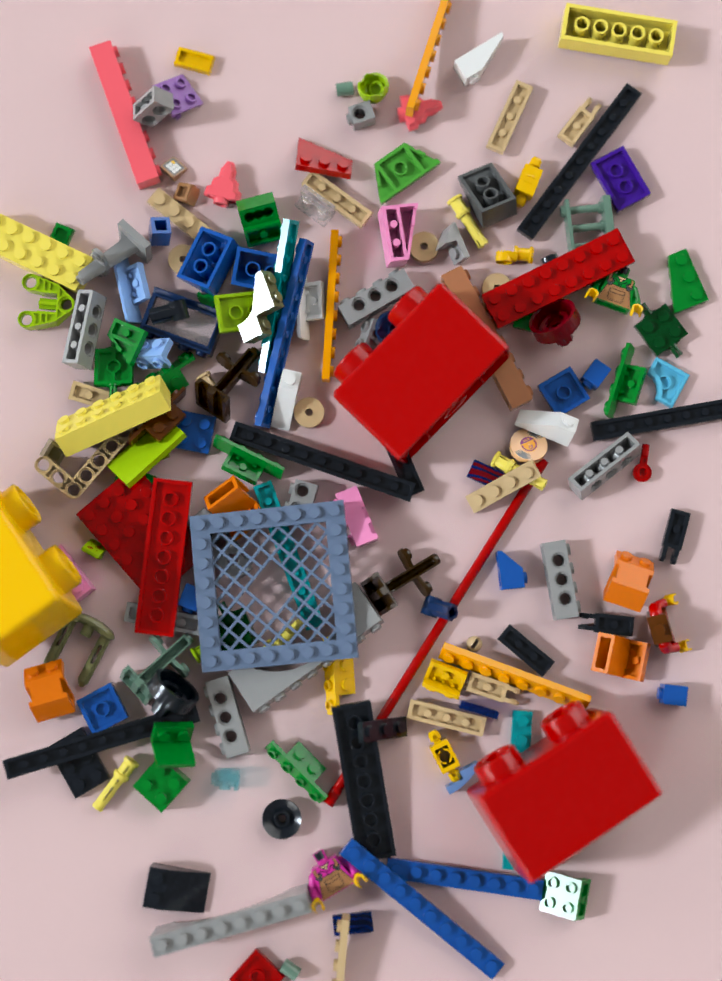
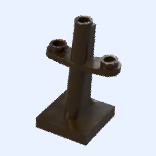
(215, 398)
(380, 592)

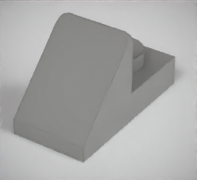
(453, 242)

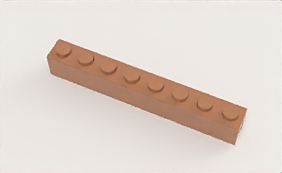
(507, 377)

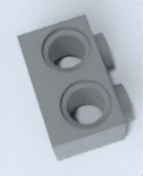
(153, 106)
(295, 499)

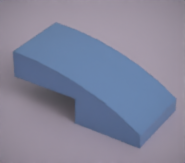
(467, 773)

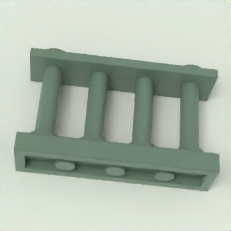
(605, 225)

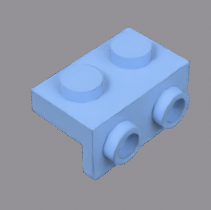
(154, 354)

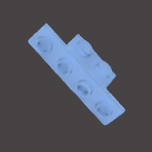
(132, 289)

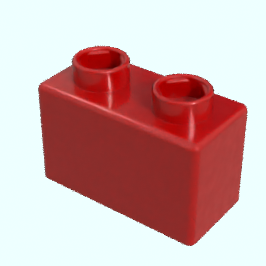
(419, 370)
(561, 789)

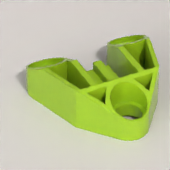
(46, 319)

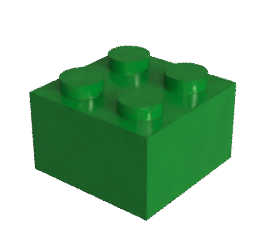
(161, 785)

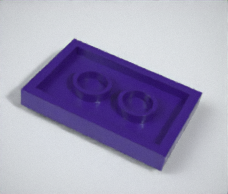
(620, 179)

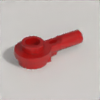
(642, 471)

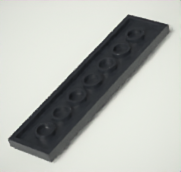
(363, 780)

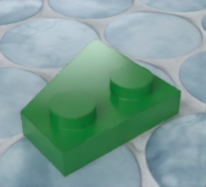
(127, 339)

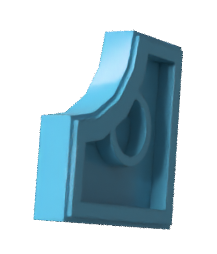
(668, 381)

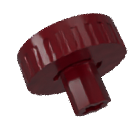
(555, 323)

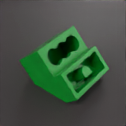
(259, 219)

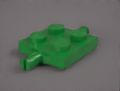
(112, 369)

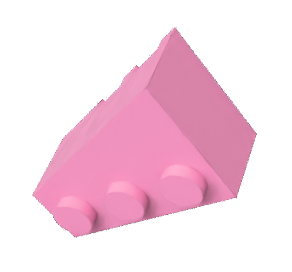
(396, 231)
(357, 518)

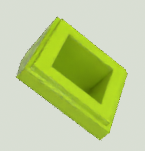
(94, 549)

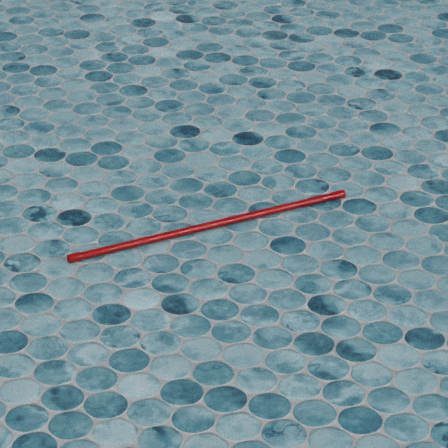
(337, 788)

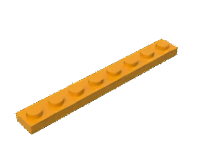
(428, 56)
(332, 298)
(511, 675)

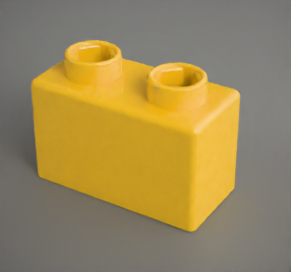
(33, 581)

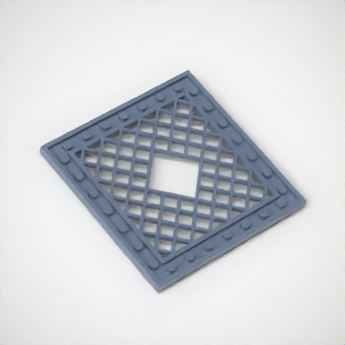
(206, 595)

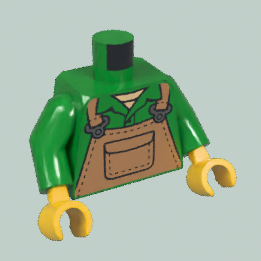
(617, 293)

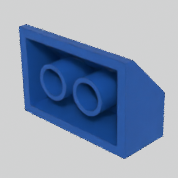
(208, 261)
(248, 263)

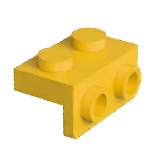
(444, 679)

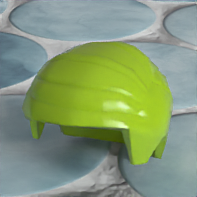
(373, 87)

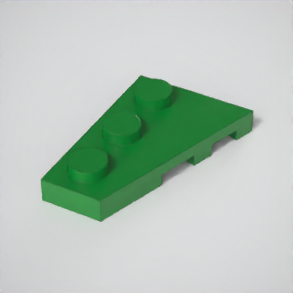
(685, 282)

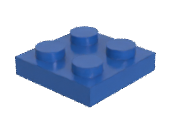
(563, 391)
(199, 432)
(102, 708)

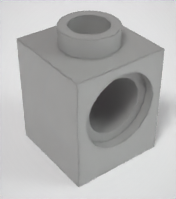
(362, 108)

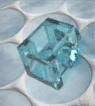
(226, 778)

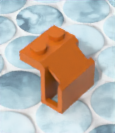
(230, 497)
(629, 581)
(620, 657)
(48, 691)

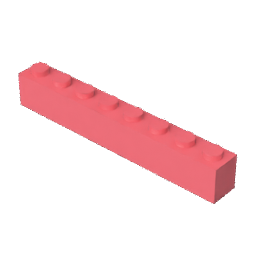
(121, 106)

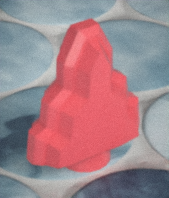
(427, 108)
(224, 187)

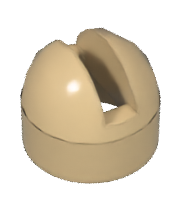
(471, 640)

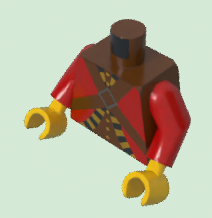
(661, 627)

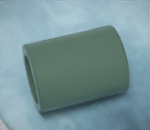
(344, 89)
(290, 969)

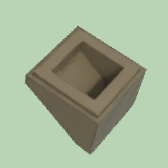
(53, 451)

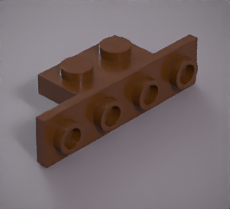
(163, 424)

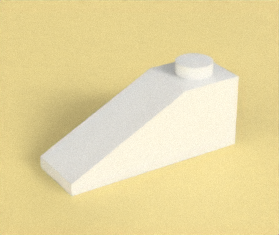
(473, 64)
(286, 399)
(551, 425)

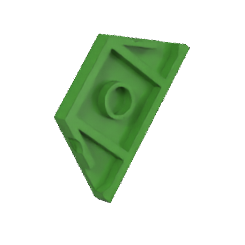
(400, 170)

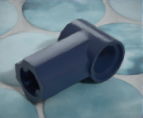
(437, 608)

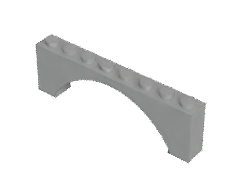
(264, 687)
(183, 935)

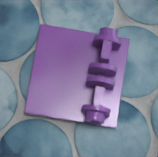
(183, 95)

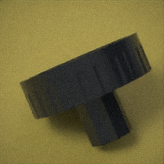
(171, 693)

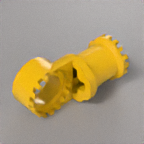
(518, 254)

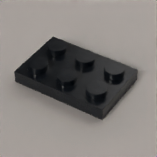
(84, 772)

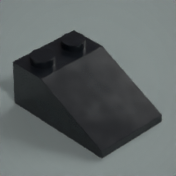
(176, 889)

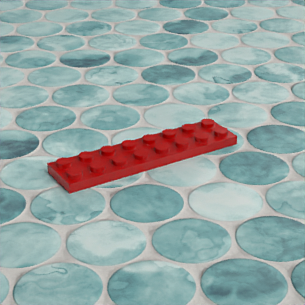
(557, 278)
(163, 557)

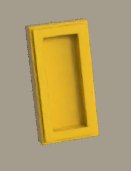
(194, 61)

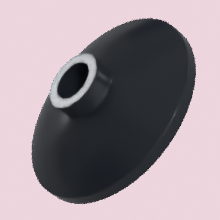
(277, 828)

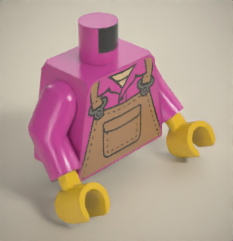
(331, 877)

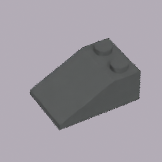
(488, 195)

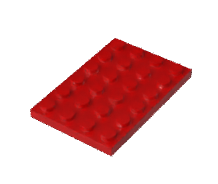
(120, 524)

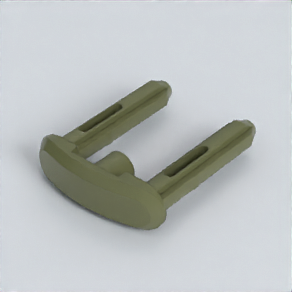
(90, 624)

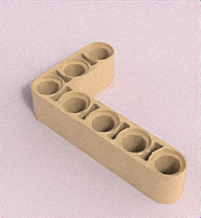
(89, 465)

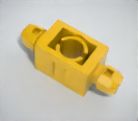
(528, 181)
(434, 737)

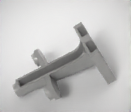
(130, 243)

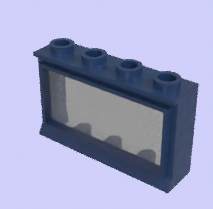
(195, 333)

